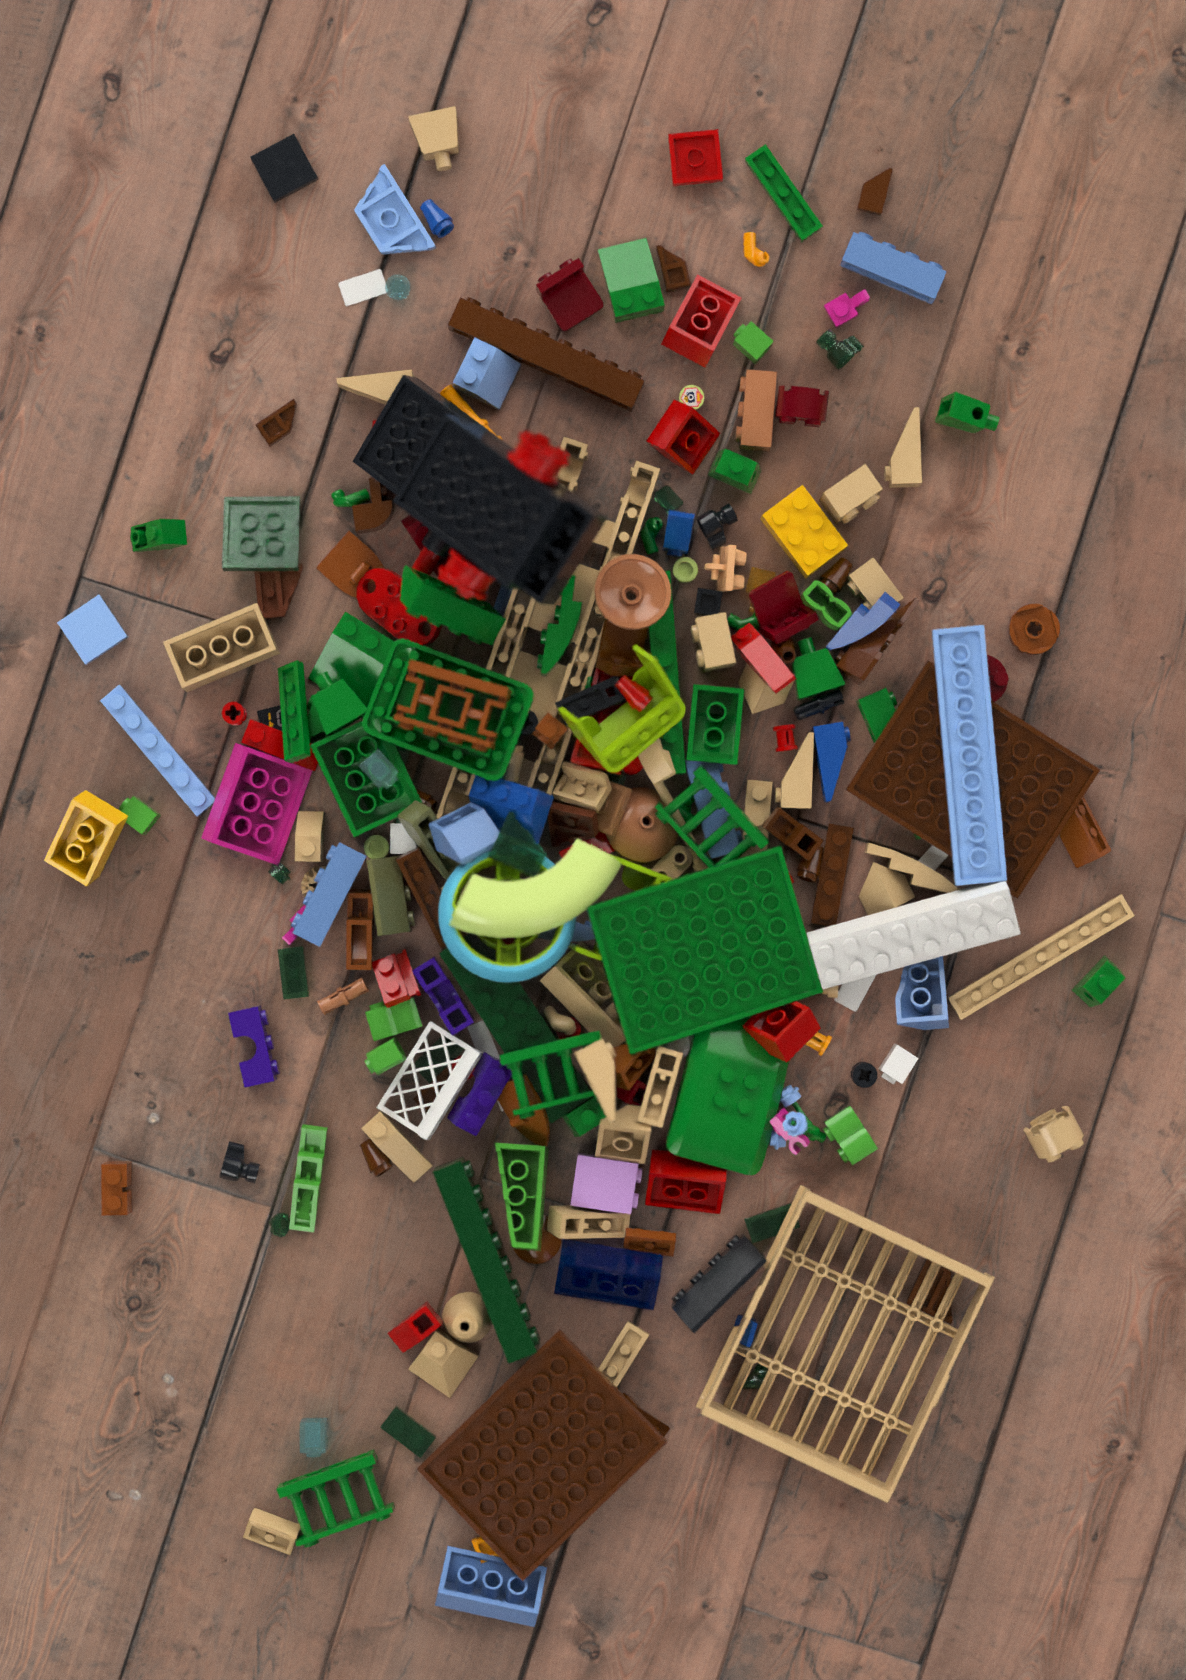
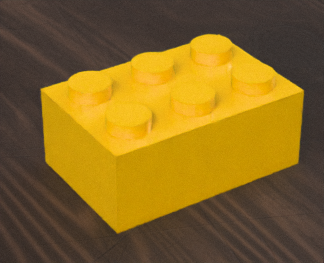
(804, 531)
(86, 838)

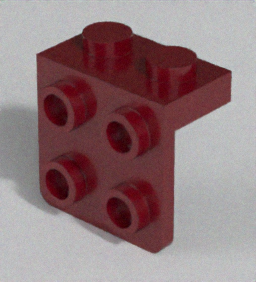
(569, 294)
(780, 608)

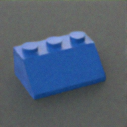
(502, 796)

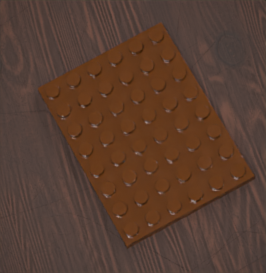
(1036, 779)
(541, 1455)

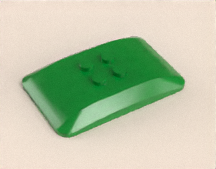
(395, 690)
(726, 1100)

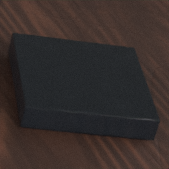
(284, 168)

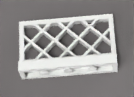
(447, 1094)

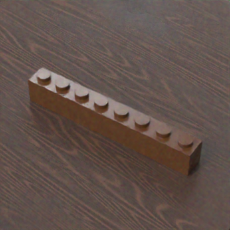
(546, 354)

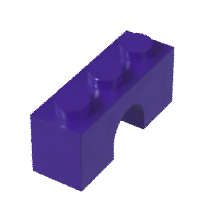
(444, 995)
(261, 1067)
(490, 1079)

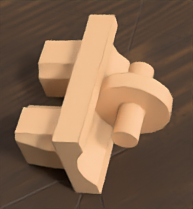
(723, 568)

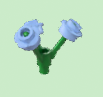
(795, 1123)

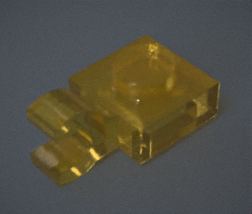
(756, 578)

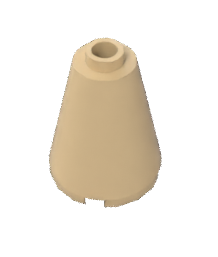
(466, 1308)

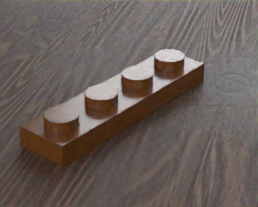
(832, 875)
(423, 888)

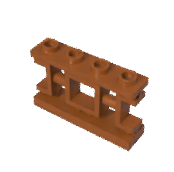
(457, 687)

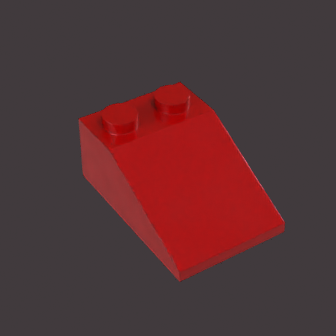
(701, 321)

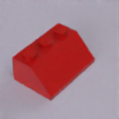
(684, 1183)

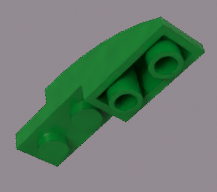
(559, 636)

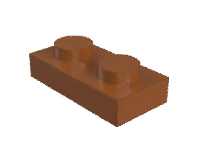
(650, 1241)

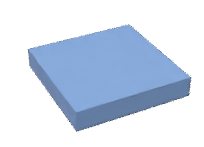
(92, 629)

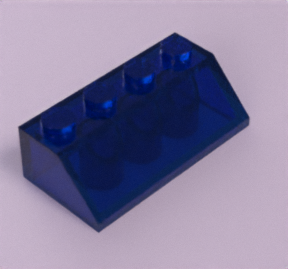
(608, 1274)

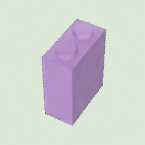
(605, 1184)

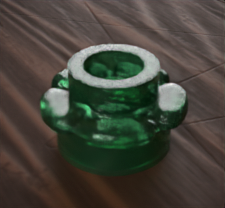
(280, 873)

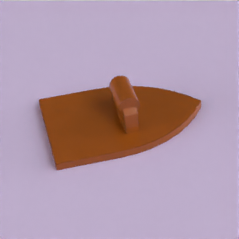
(349, 563)
(535, 1127)

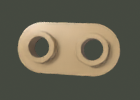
(670, 866)

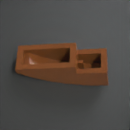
(359, 930)

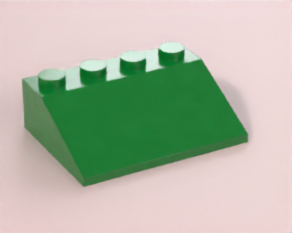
(354, 654)
(356, 795)

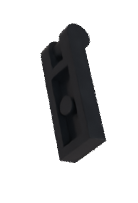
(592, 700)

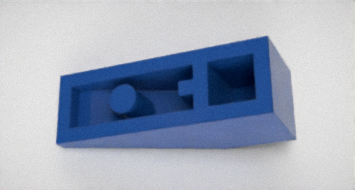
(678, 533)
(830, 749)

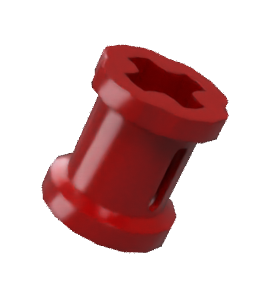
(229, 707)
(785, 738)

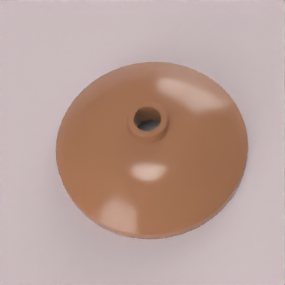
(637, 576)
(636, 840)

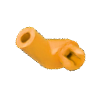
(751, 252)

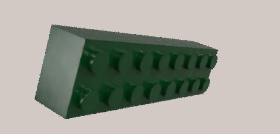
(514, 1024)
(486, 1260)

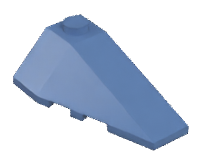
(922, 996)

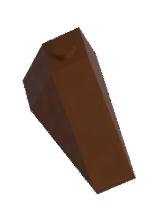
(865, 653)

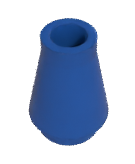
(438, 220)

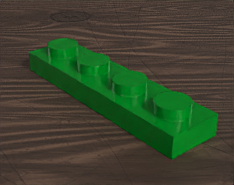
(783, 193)
(294, 711)

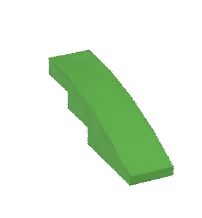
(308, 1178)

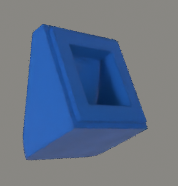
(749, 1333)

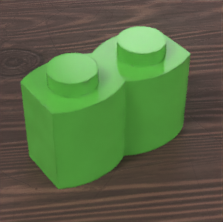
(831, 610)
(393, 1020)
(385, 1056)
(850, 1135)

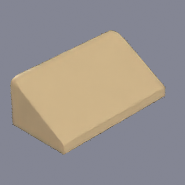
(272, 1531)

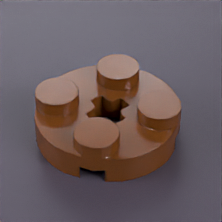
(1025, 641)

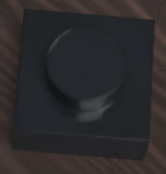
(708, 602)

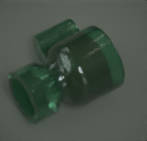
(841, 351)

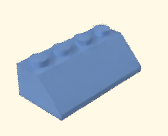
(489, 1587)

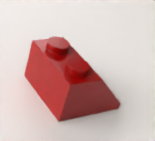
(683, 436)
(783, 1029)

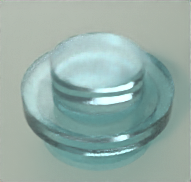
(397, 287)

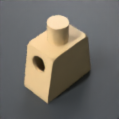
(437, 135)

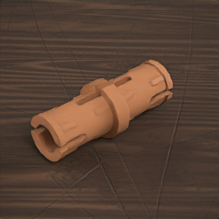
(343, 996)

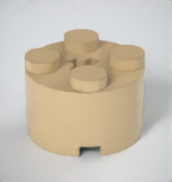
(1054, 1134)

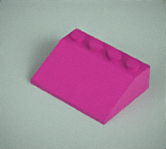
(256, 804)

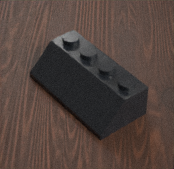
(718, 1282)

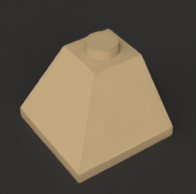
(443, 1362)

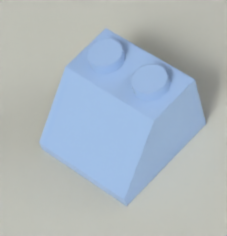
(486, 373)

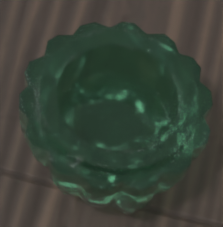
(279, 1224)

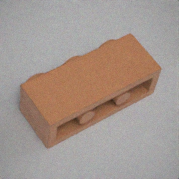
(756, 410)

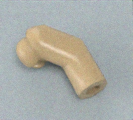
(559, 1022)

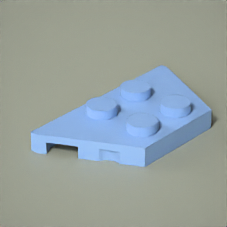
(391, 218)

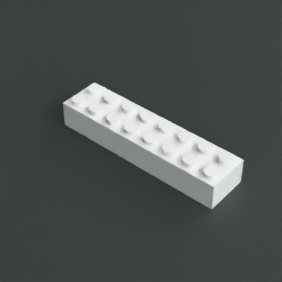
(913, 933)

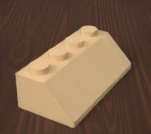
(221, 647)
(584, 990)

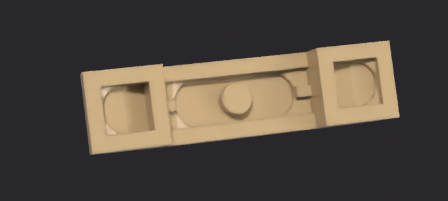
(657, 762)

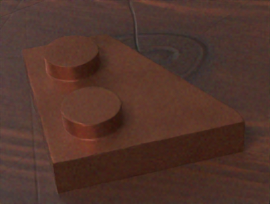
(276, 591)

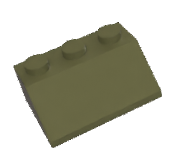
(389, 897)

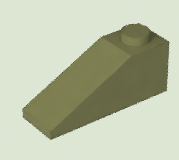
(416, 823)

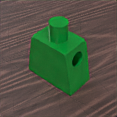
(965, 413)
(735, 470)
(814, 671)
(336, 704)
(1099, 982)
(584, 1117)

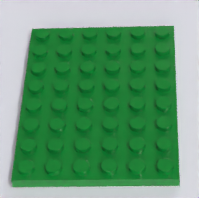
(704, 949)

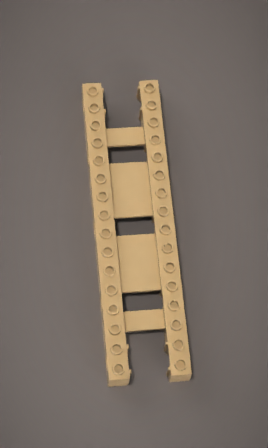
(526, 612)

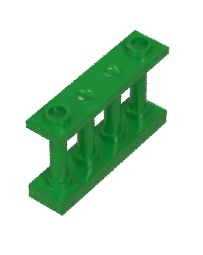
(719, 800)
(539, 1055)
(316, 1481)

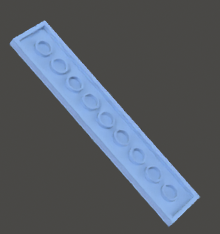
(969, 755)

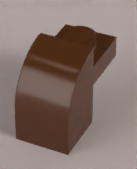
(373, 515)
(792, 834)

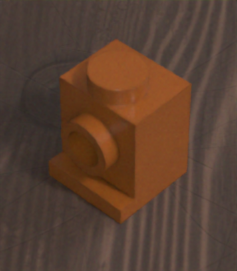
(550, 731)

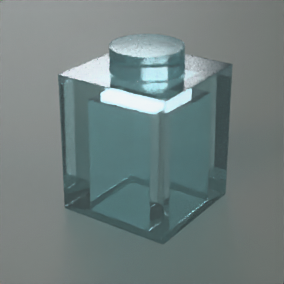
(379, 770)
(313, 1436)

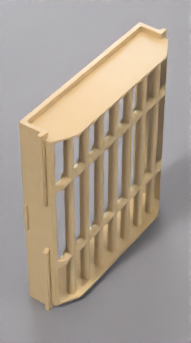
(793, 1445)

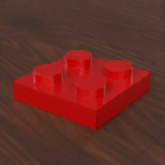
(695, 157)

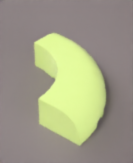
(537, 902)

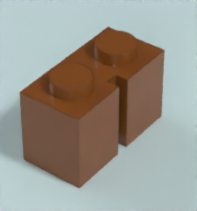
(113, 1178)

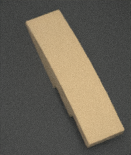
(921, 874)

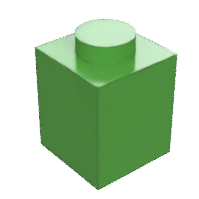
(752, 342)
(140, 815)

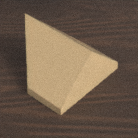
(758, 694)
(884, 890)

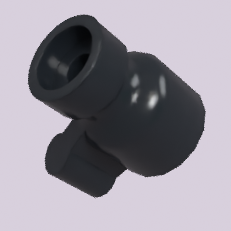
(713, 522)
(235, 1167)

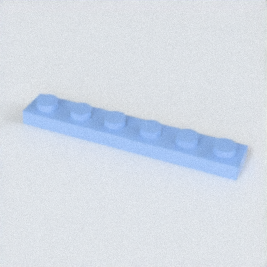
(158, 750)

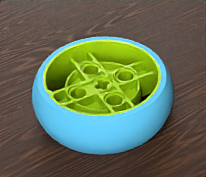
(507, 964)

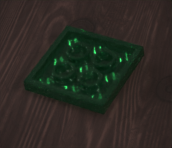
(261, 533)

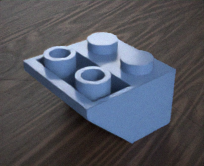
(464, 833)

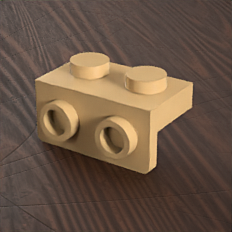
(582, 787)

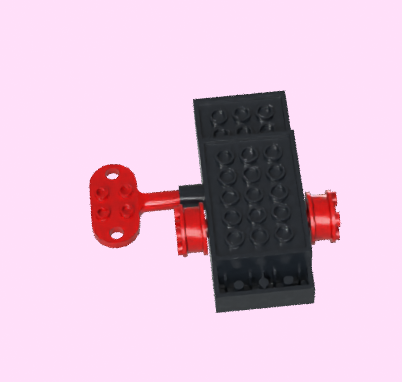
(480, 501)

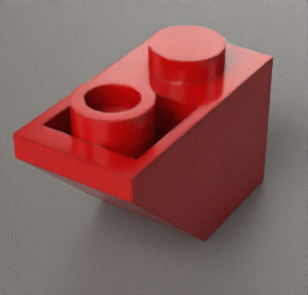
(415, 1327)

